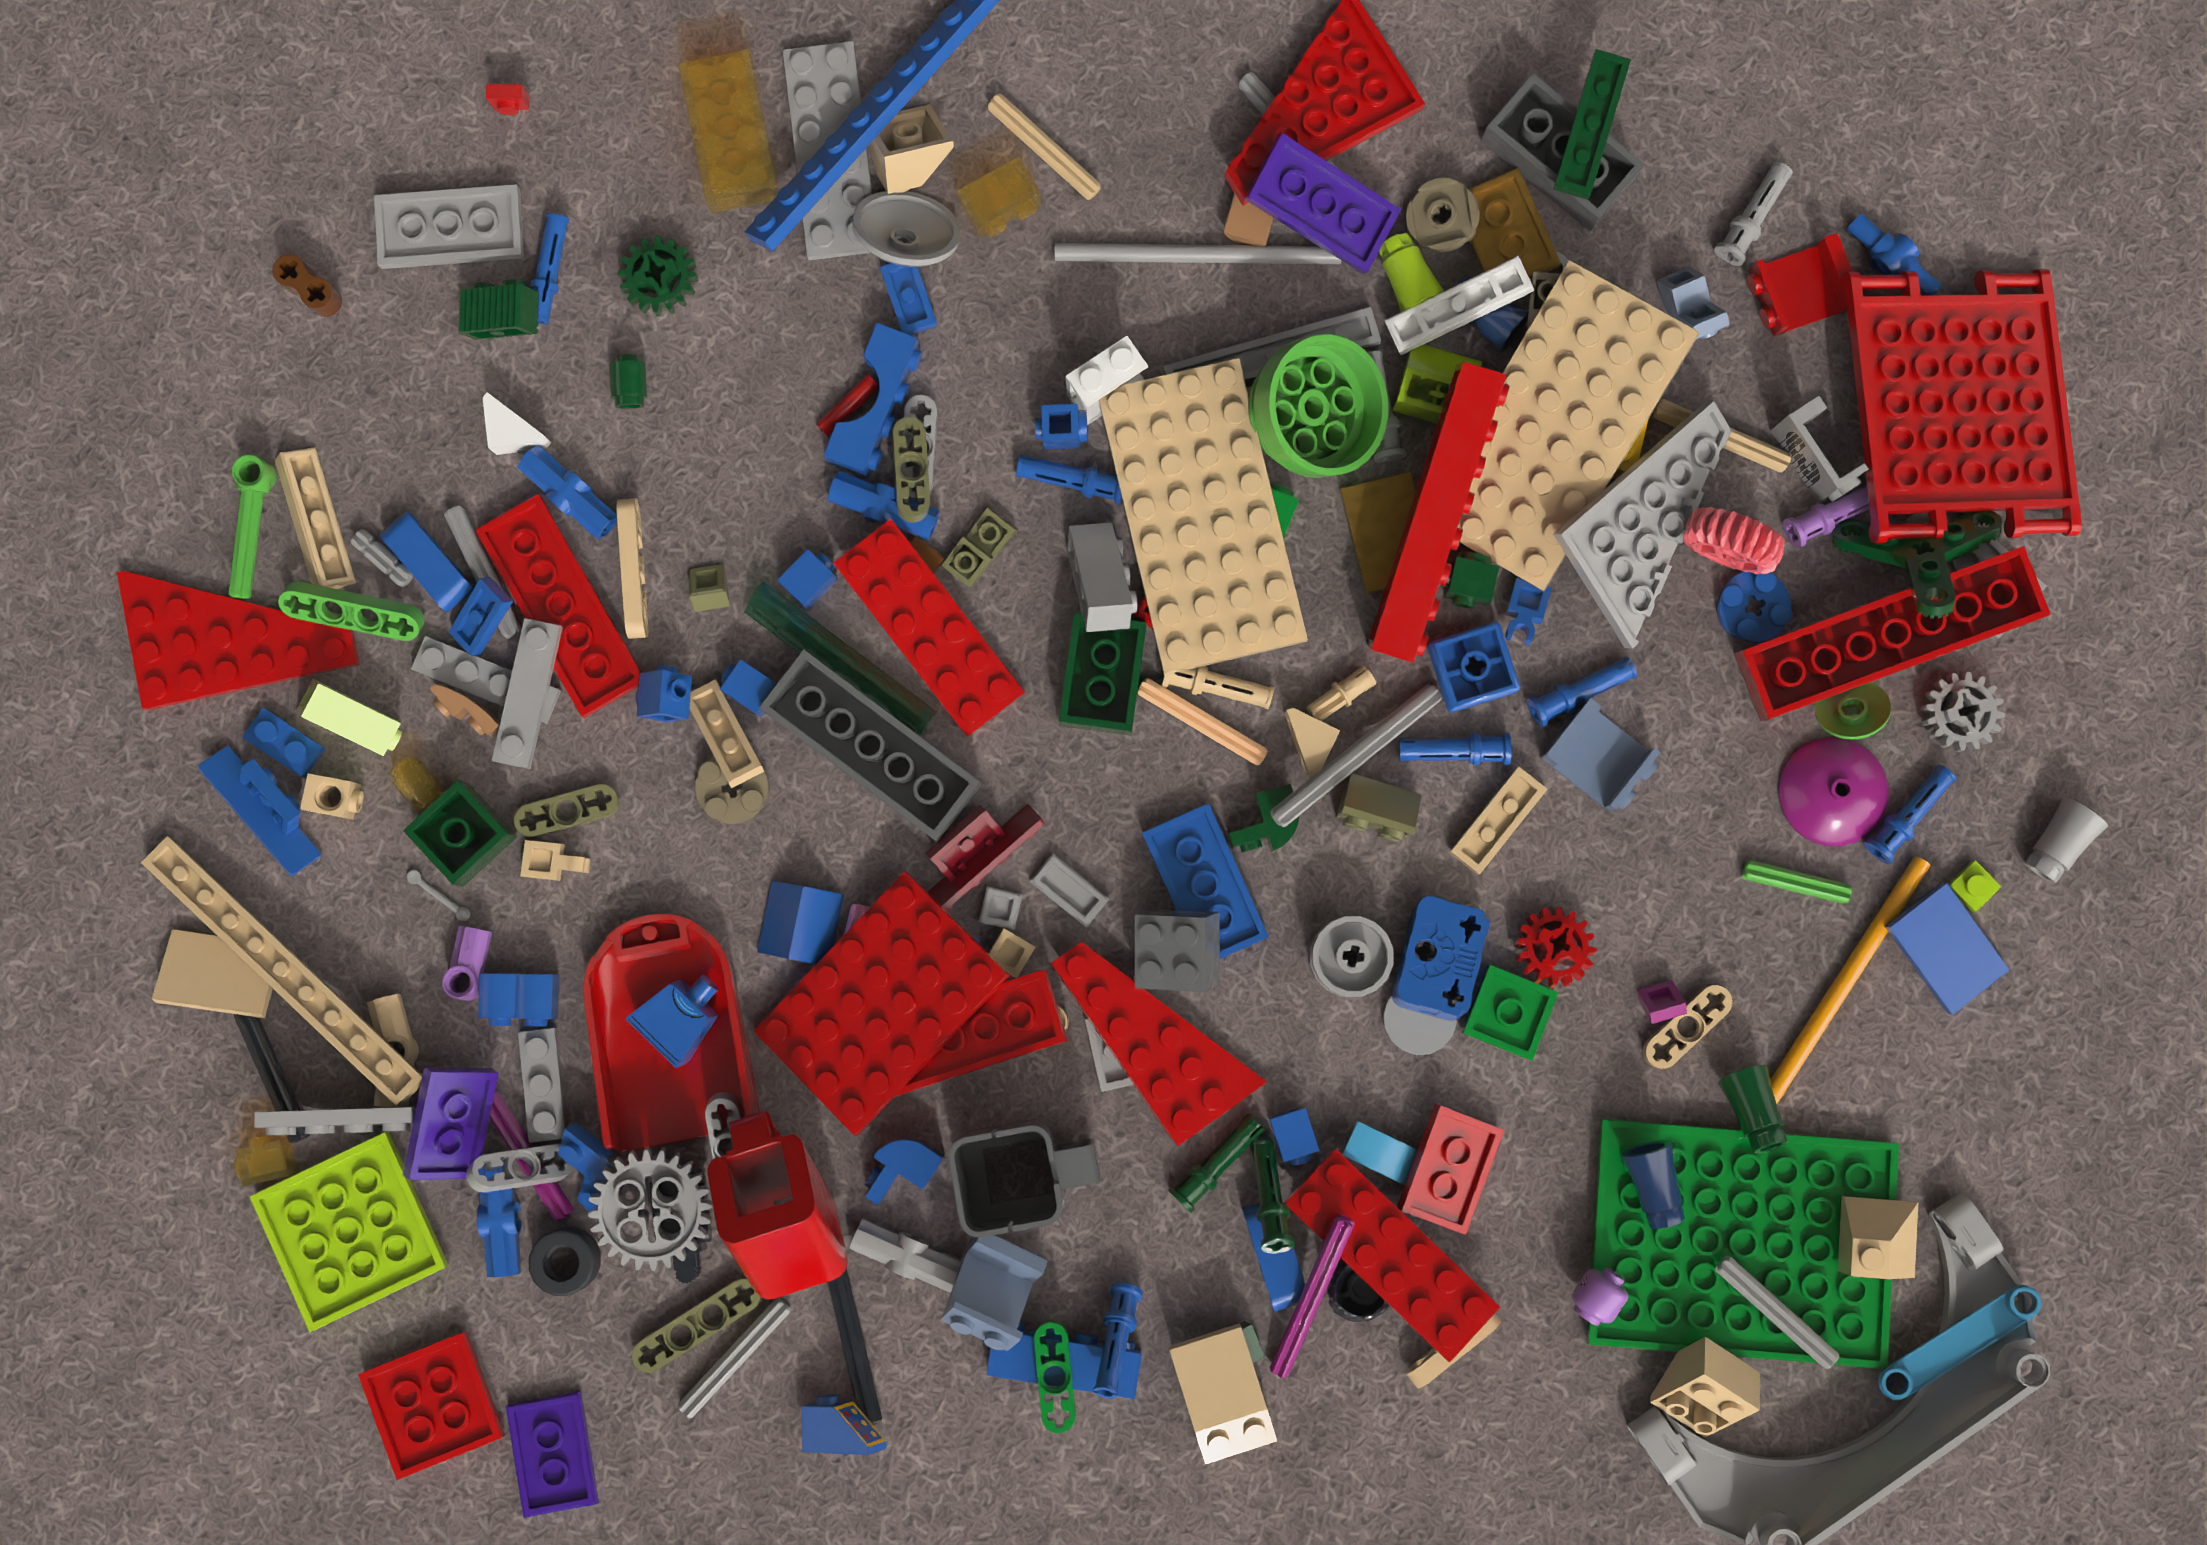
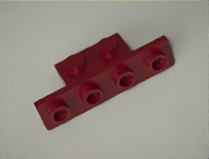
(977, 848)

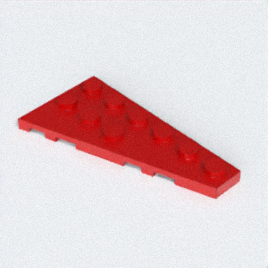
(1167, 1059)

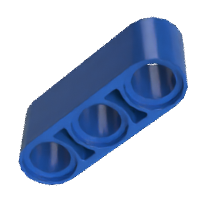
(426, 561)
(1279, 1270)

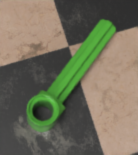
(248, 521)

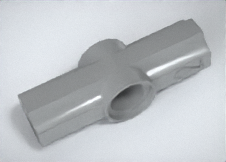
(905, 1255)

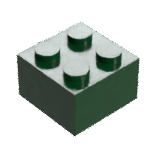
(460, 833)

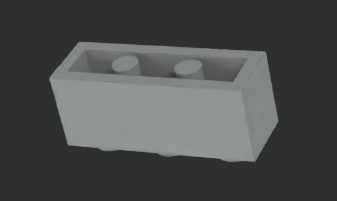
(1100, 577)

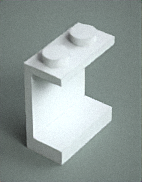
(1103, 374)

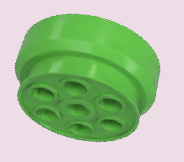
(1353, 426)

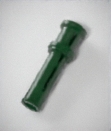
(1204, 1175)
(1272, 1211)

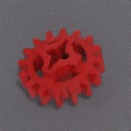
(1542, 942)

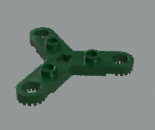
(1928, 572)

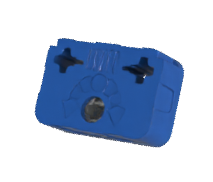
(1451, 963)

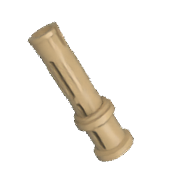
(1260, 695)

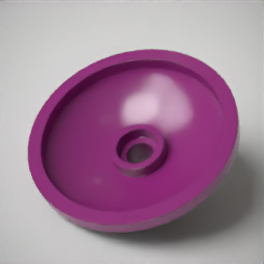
(1810, 796)

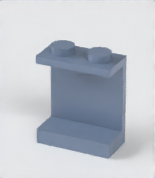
(1600, 757)
(992, 1291)

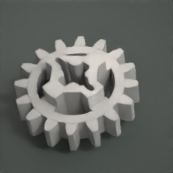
(1958, 696)

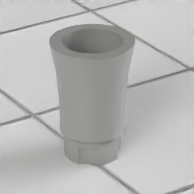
(2064, 839)

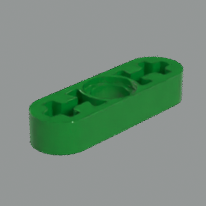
(1067, 1404)

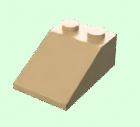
(1222, 1393)

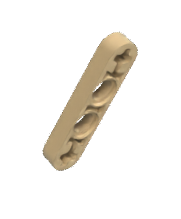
(632, 568)

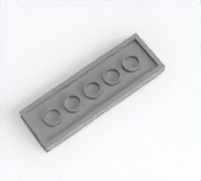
(821, 96)

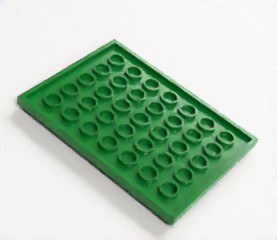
(1763, 1210)

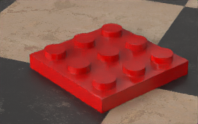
(431, 1405)

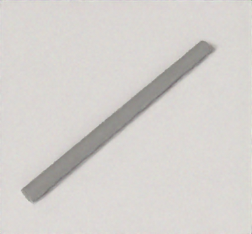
(1193, 253)

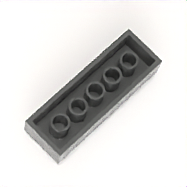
(871, 746)

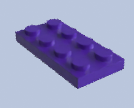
(1322, 203)

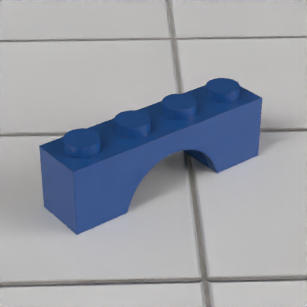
(857, 443)

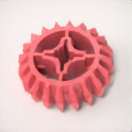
(1734, 540)

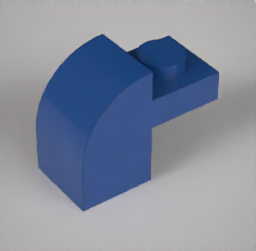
(905, 1157)

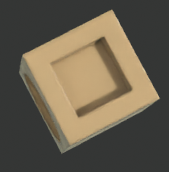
(317, 793)

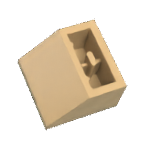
(1708, 1388)

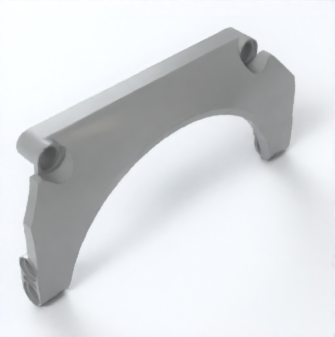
(1823, 1491)

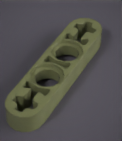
(699, 1327)

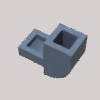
(1688, 300)

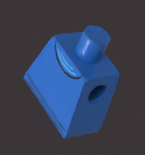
(677, 1019)

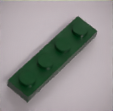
(1591, 124)

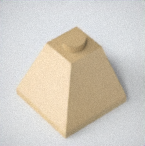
(910, 149)
(1878, 1238)

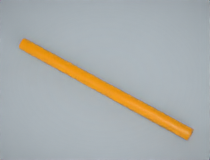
(1847, 976)

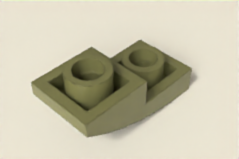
(979, 547)

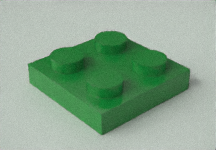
(1510, 1012)

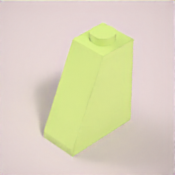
(349, 718)

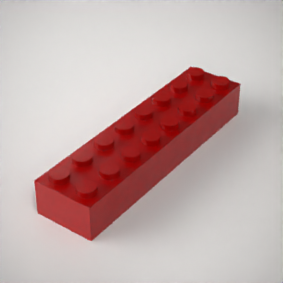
(1436, 511)
(1890, 636)

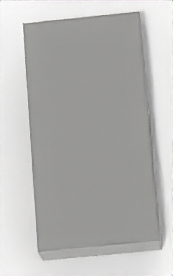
(1069, 890)

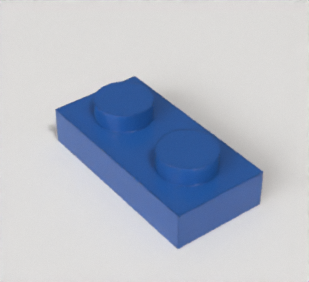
(908, 298)
(480, 616)
(284, 742)

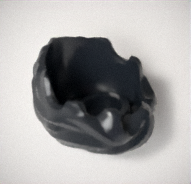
(1353, 1297)

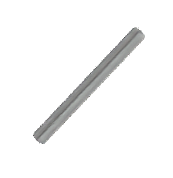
(1355, 755)

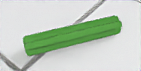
(1796, 881)

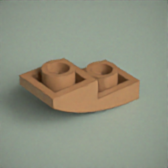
(460, 706)

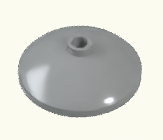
(906, 228)

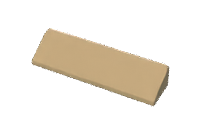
(314, 518)

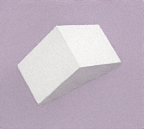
(507, 430)

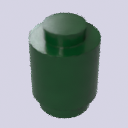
(628, 381)

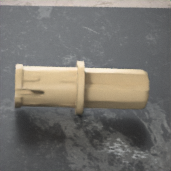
(1341, 694)

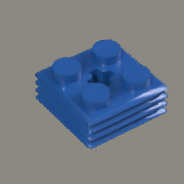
(1484, 646)

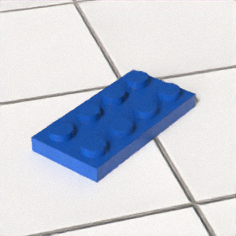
(1204, 876)

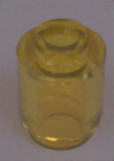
(415, 783)

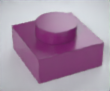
(1662, 1001)

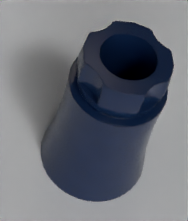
(1501, 324)
(1655, 1182)

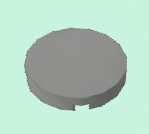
(1416, 1031)

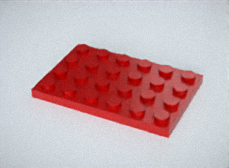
(881, 1003)

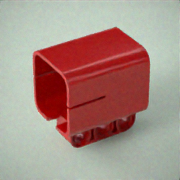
(781, 1244)

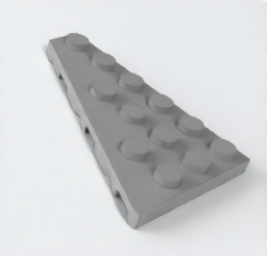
(1633, 526)

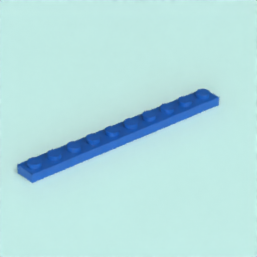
(866, 122)

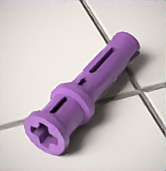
(1823, 518)

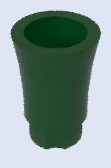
(1755, 1107)

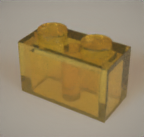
(999, 198)

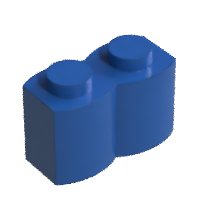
(518, 997)

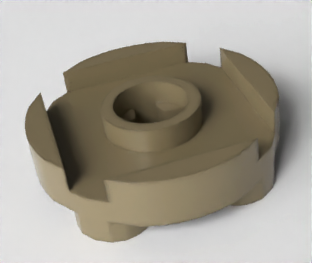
(1427, 203)
(721, 805)

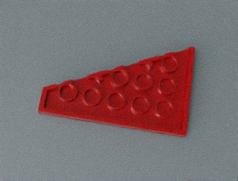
(1334, 98)
(211, 645)

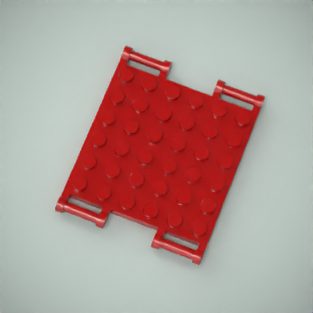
(1962, 403)

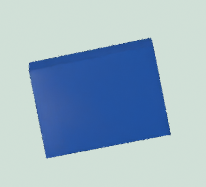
(799, 922)

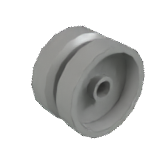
(1372, 953)

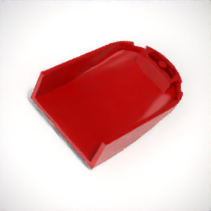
(637, 1089)

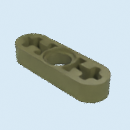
(919, 445)
(543, 827)

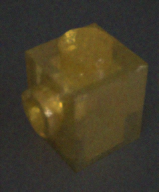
(265, 1160)

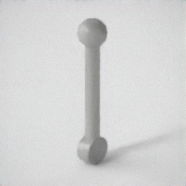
(415, 877)

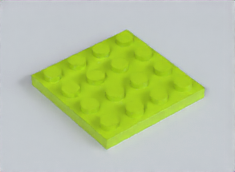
(349, 1231)

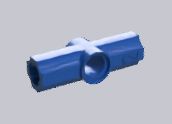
(568, 492)
(878, 504)
(500, 1229)

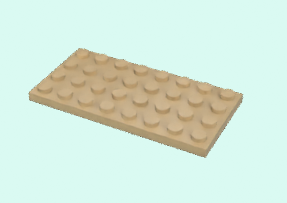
(1569, 418)
(1202, 517)

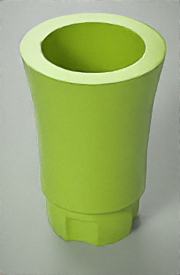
(1408, 272)

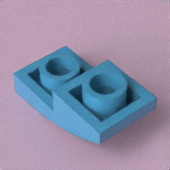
(1380, 1152)

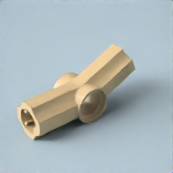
(392, 1024)

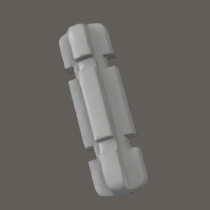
(381, 557)

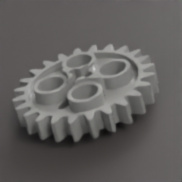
(616, 1209)

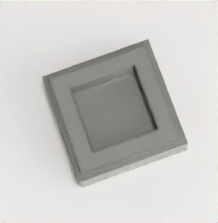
(1000, 908)

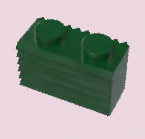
(498, 310)

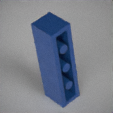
(1085, 1357)

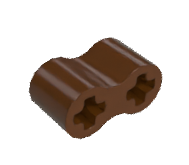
(307, 285)

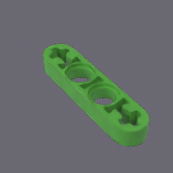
(351, 607)

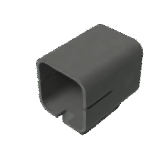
(1070, 1166)

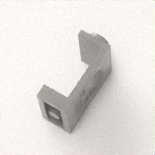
(1808, 457)

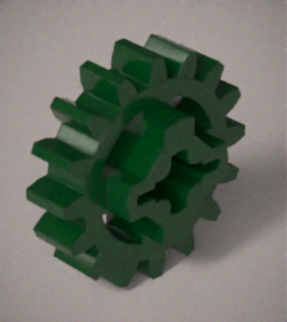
(671, 271)

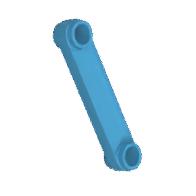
(1959, 1342)

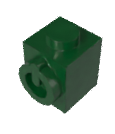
(1471, 580)

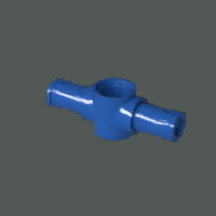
(1892, 253)

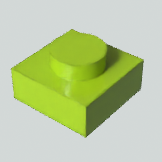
(1974, 886)

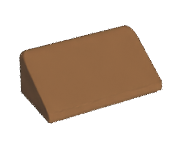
(1247, 224)

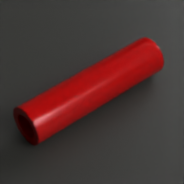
(847, 405)

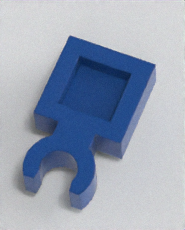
(1527, 607)

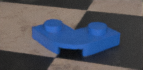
(588, 1157)

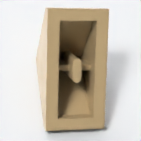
(1312, 740)

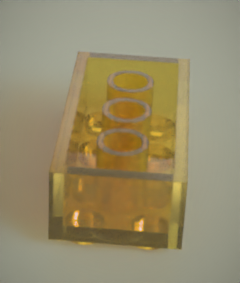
(729, 131)

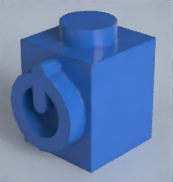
(1061, 426)
(663, 695)

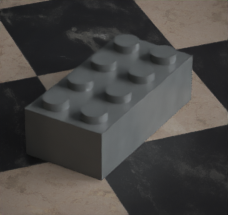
(1533, 137)

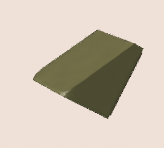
(708, 587)

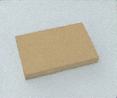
(210, 976)

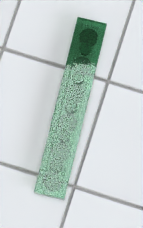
(805, 633)

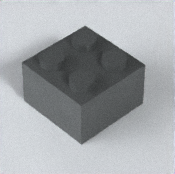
(1177, 950)

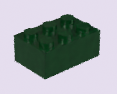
(1102, 678)

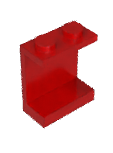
(1801, 286)

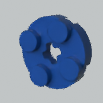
(1746, 626)

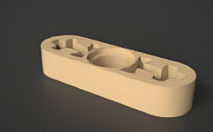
(1703, 1028)
(1433, 1364)

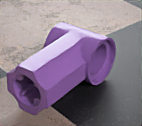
(467, 958)

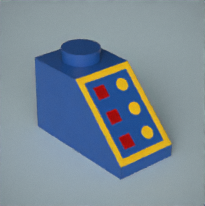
(838, 1428)

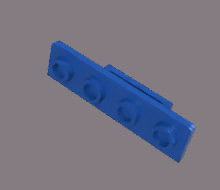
(262, 808)

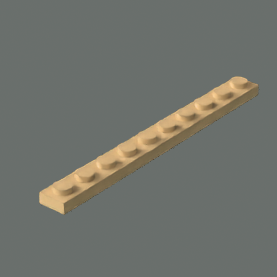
(284, 971)

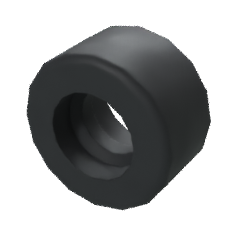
(540, 1261)

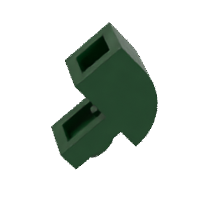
(1277, 836)

